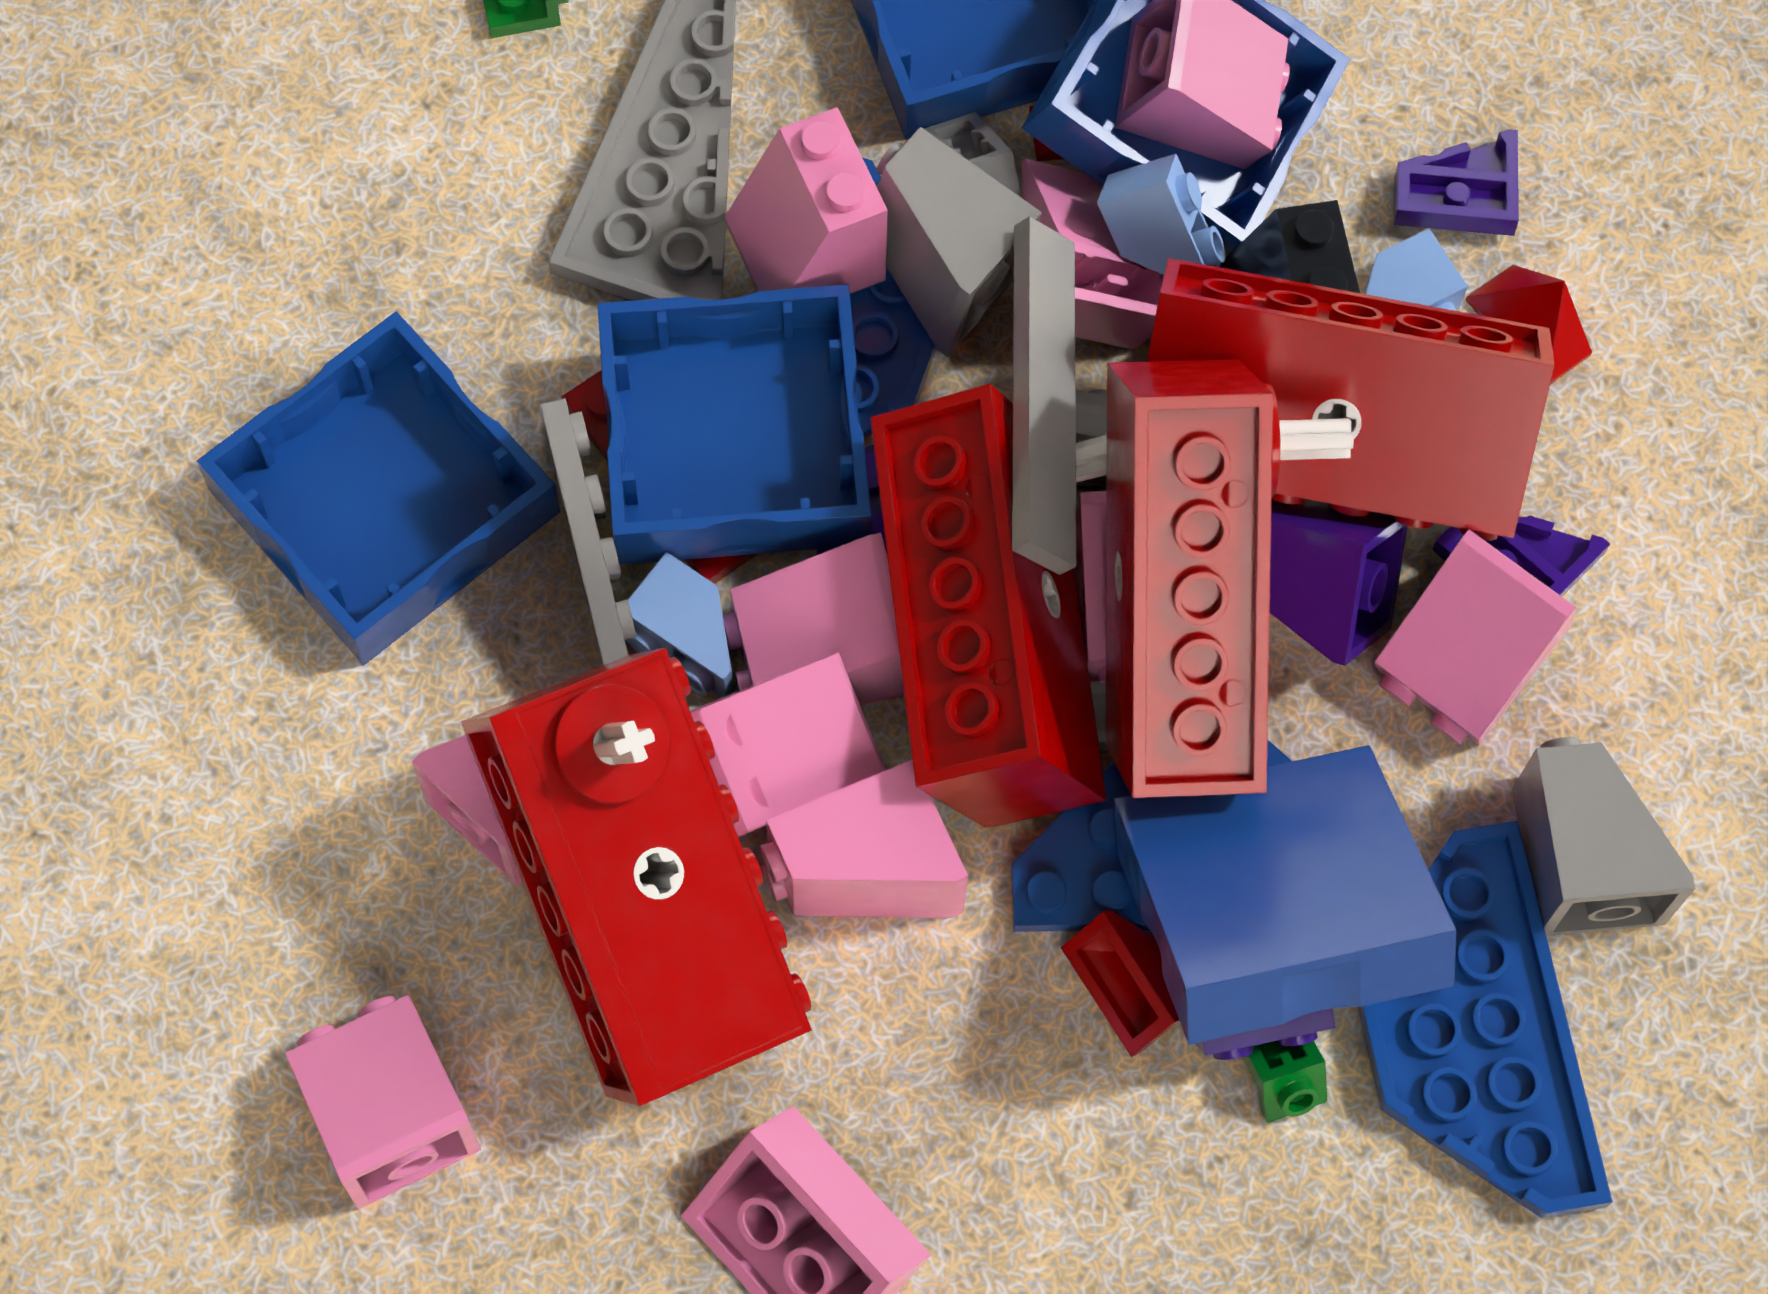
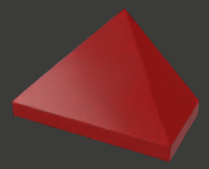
(1538, 301)
(1124, 978)

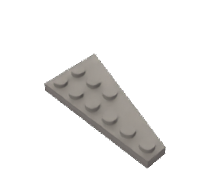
(659, 182)
(584, 505)

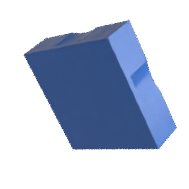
(965, 53)
(1082, 100)
(733, 424)
(380, 487)
(1285, 896)

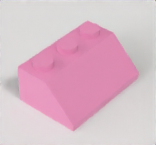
(800, 1218)

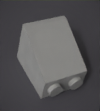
(947, 235)
(1594, 843)

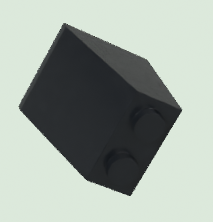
(1299, 246)

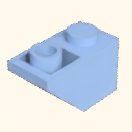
(1158, 216)
(1417, 273)
(685, 615)

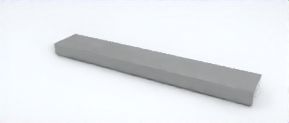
(1044, 397)

